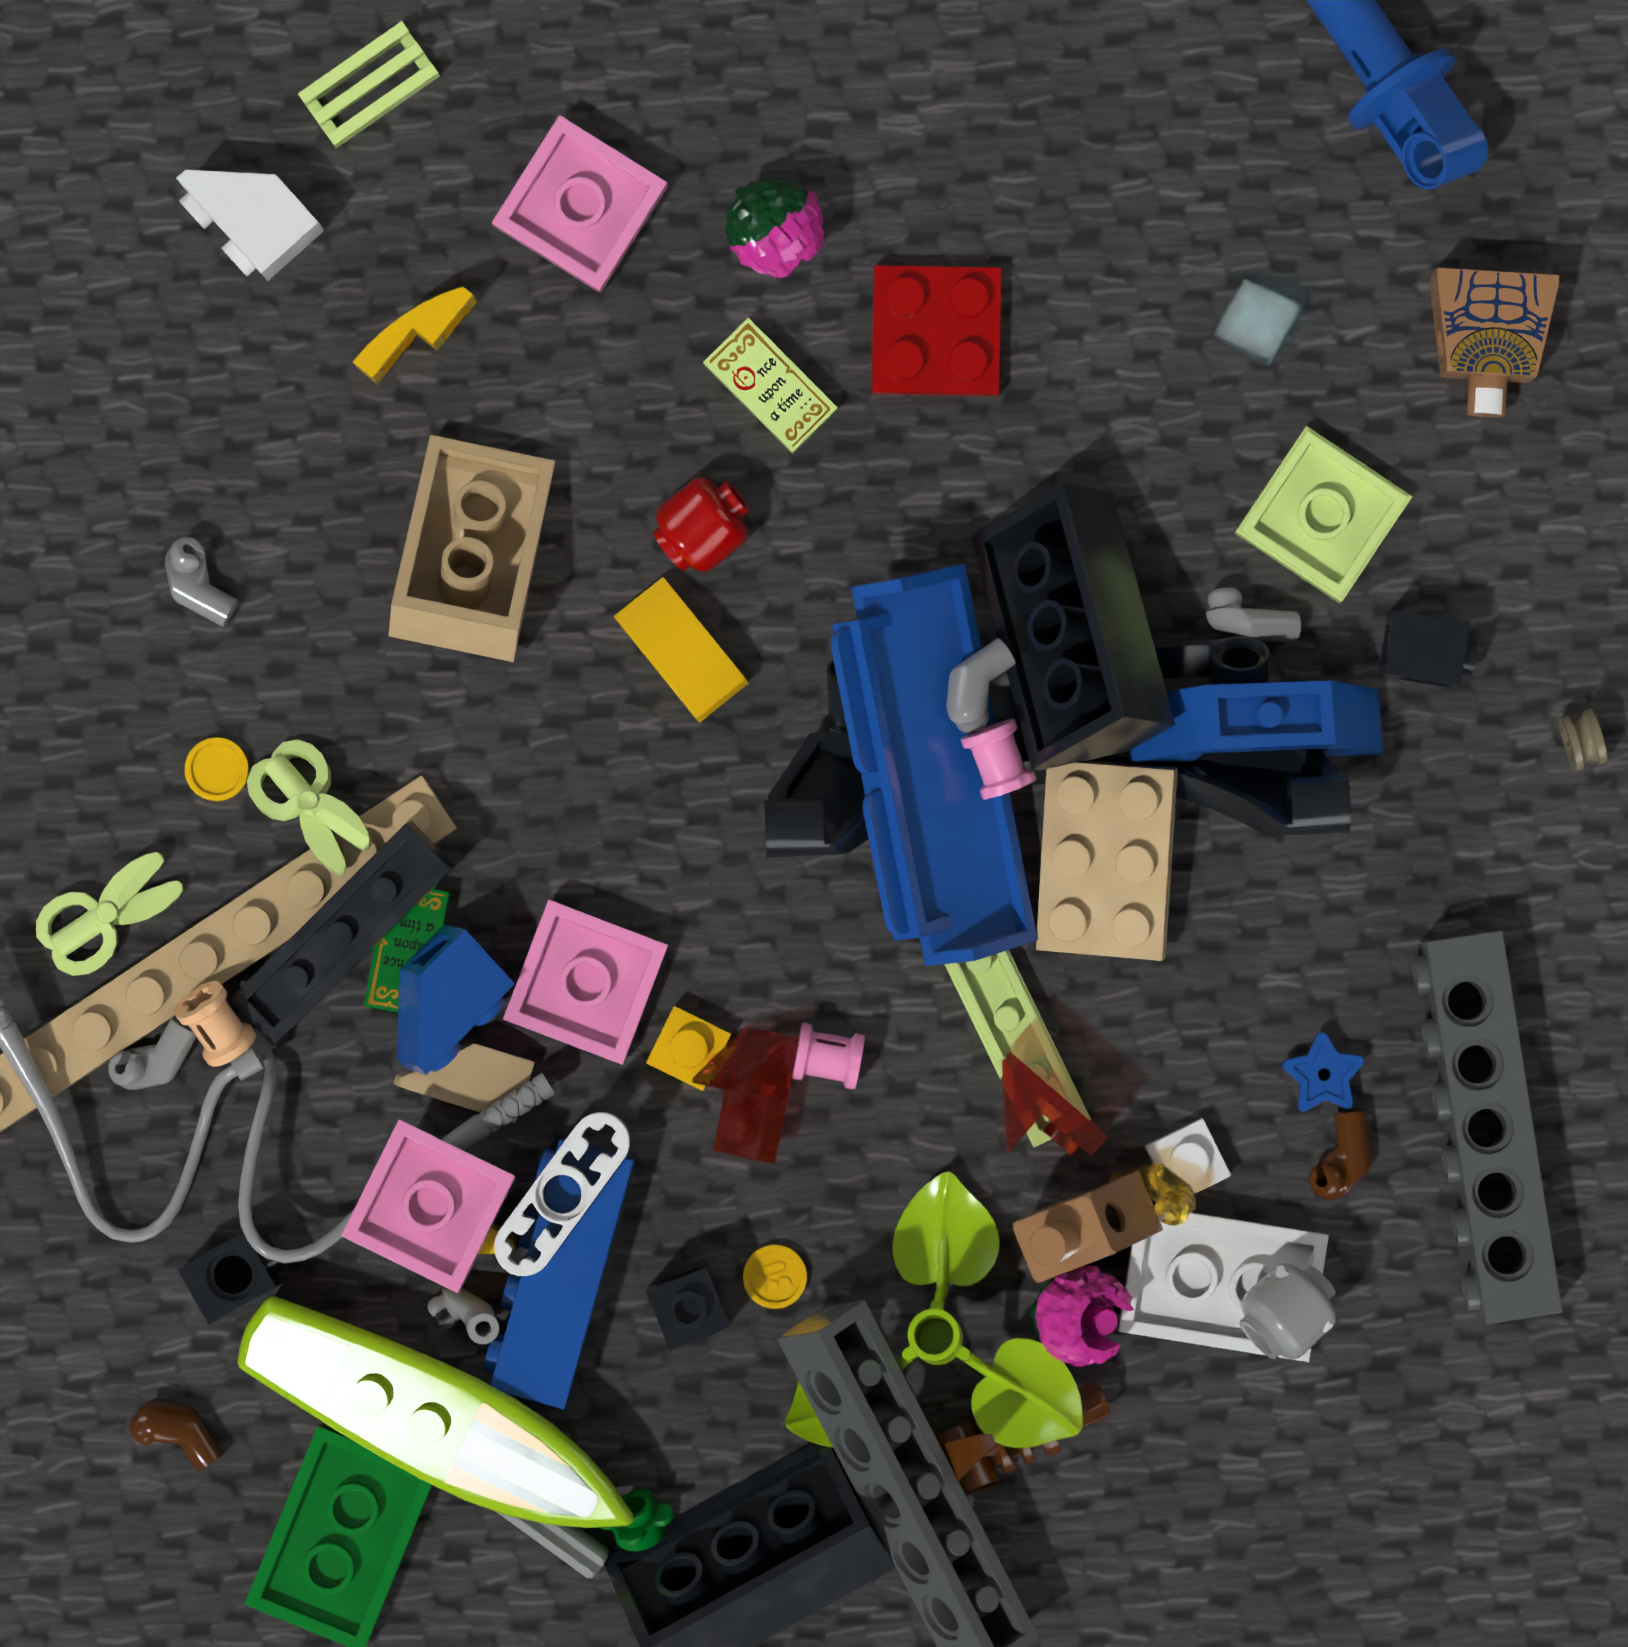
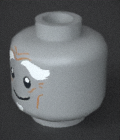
(1288, 1311)

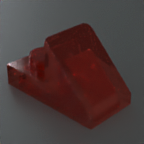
(756, 1082)
(1028, 1097)

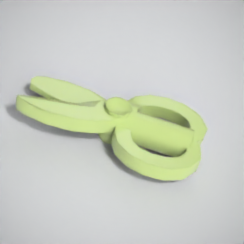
(317, 810)
(117, 906)

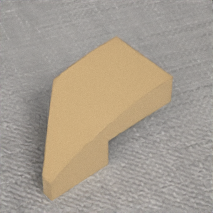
(472, 1078)

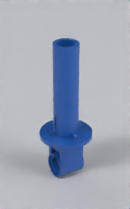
(1404, 94)

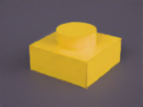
(686, 1046)

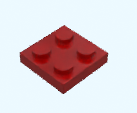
(936, 331)

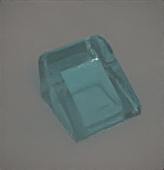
(1257, 322)

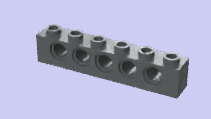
(1532, 1283)
(905, 1480)

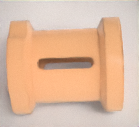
(215, 1023)

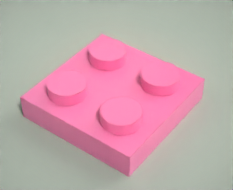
(579, 204)
(585, 982)
(428, 1206)

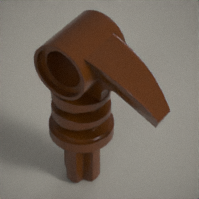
(976, 1454)

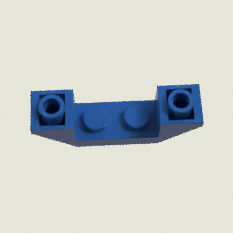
(1268, 717)

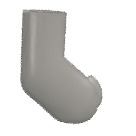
(191, 584)
(1259, 624)
(970, 685)
(154, 1063)
(474, 1312)

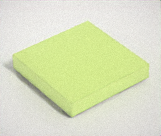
(1323, 514)

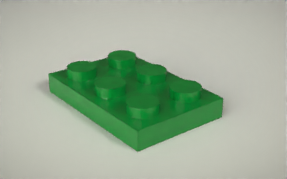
(338, 1540)

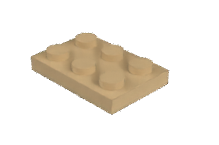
(1107, 859)

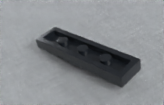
(342, 932)

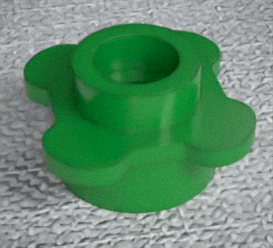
(648, 1522)

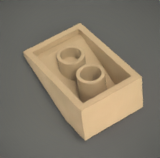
(471, 548)

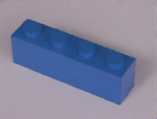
(556, 1304)

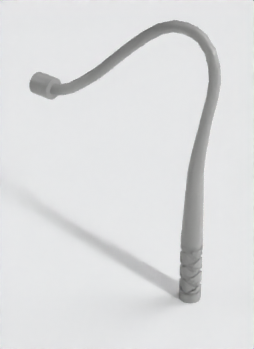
(27, 1071)
(463, 1137)

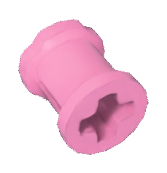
(998, 759)
(828, 1056)

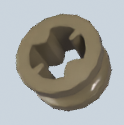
(1583, 740)

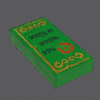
(400, 946)

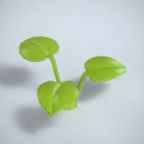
(954, 1240)

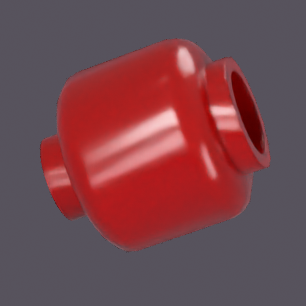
(701, 524)

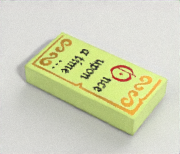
(770, 386)

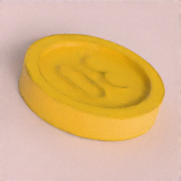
(216, 769)
(775, 1276)

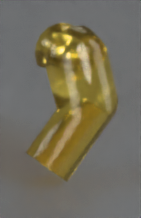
(1167, 1189)

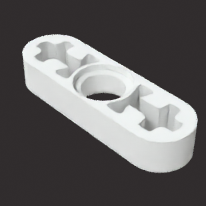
(546, 1242)

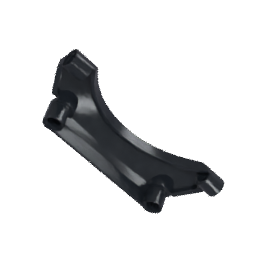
(1276, 792)

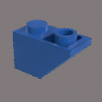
(443, 995)

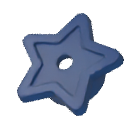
(1306, 1068)

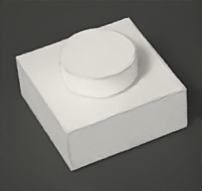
(1190, 1155)

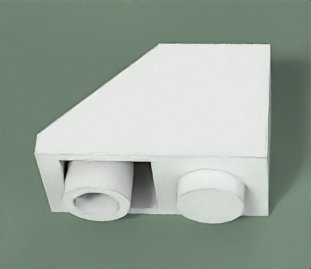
(255, 212)

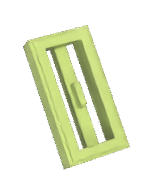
(354, 64)

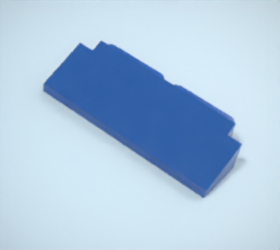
(938, 850)

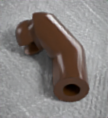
(1347, 1161)
(176, 1425)

